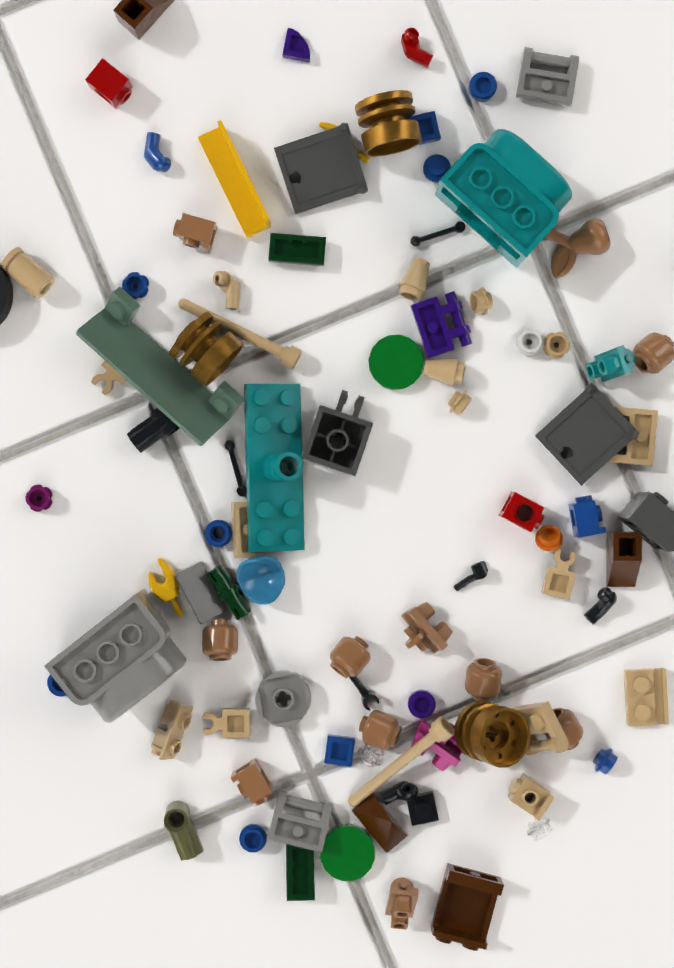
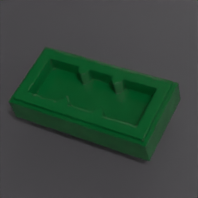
(297, 249)
(299, 874)

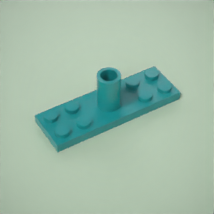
(274, 495)

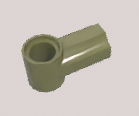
(183, 832)

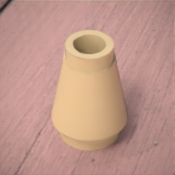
(415, 280)
(445, 370)

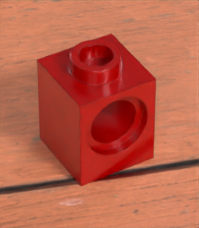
(109, 83)
(510, 508)

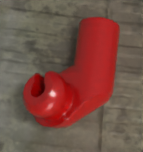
(412, 48)

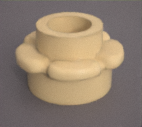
(481, 301)
(561, 339)
(459, 402)

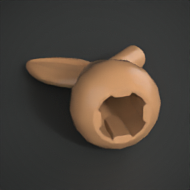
(588, 239)

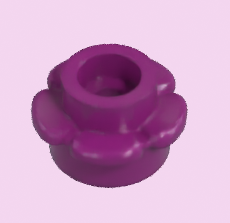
(34, 492)

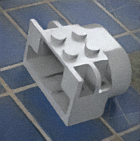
(118, 659)

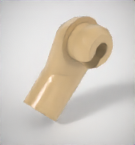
(230, 286)

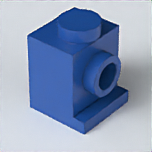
(586, 517)

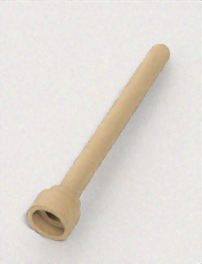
(286, 354)
(440, 731)

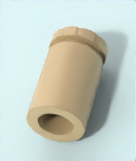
(27, 272)

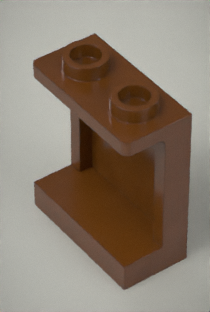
(465, 907)

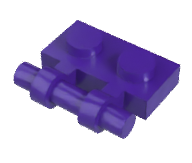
(433, 327)

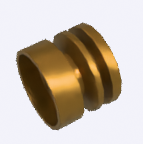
(388, 123)
(205, 348)
(492, 734)

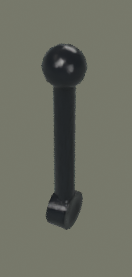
(459, 228)
(241, 490)

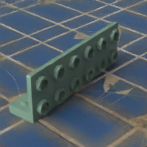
(156, 372)

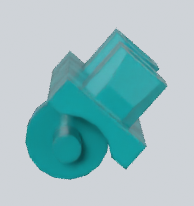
(611, 364)

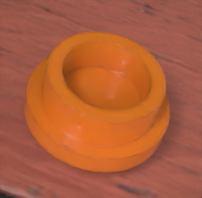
(549, 538)

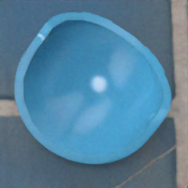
(261, 579)

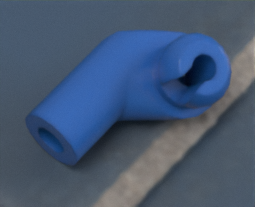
(153, 155)

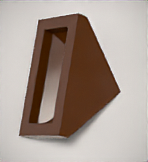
(379, 822)

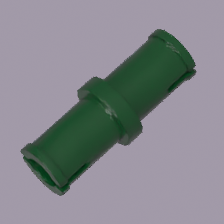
(228, 592)

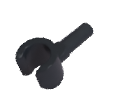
(479, 572)
(365, 694)

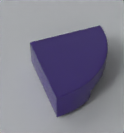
(296, 47)

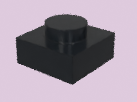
(423, 809)

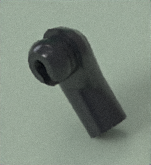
(606, 601)
(403, 791)

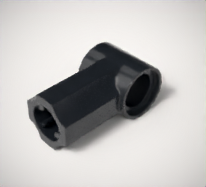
(152, 430)

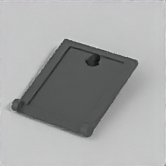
(324, 165)
(589, 429)

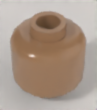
(654, 353)
(220, 640)
(350, 656)
(483, 679)
(570, 726)
(380, 730)

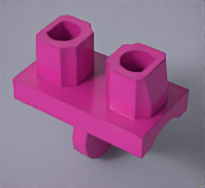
(446, 752)

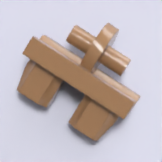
(422, 633)
(401, 902)

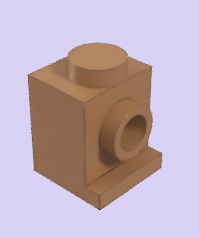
(195, 232)
(253, 782)

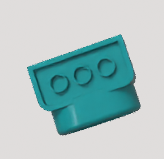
(505, 194)

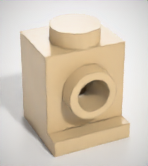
(539, 803)

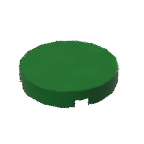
(395, 362)
(348, 852)

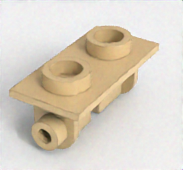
(168, 742)

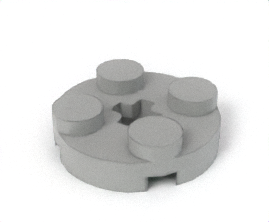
(296, 707)

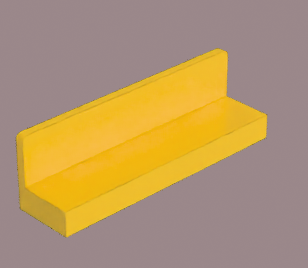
(234, 181)

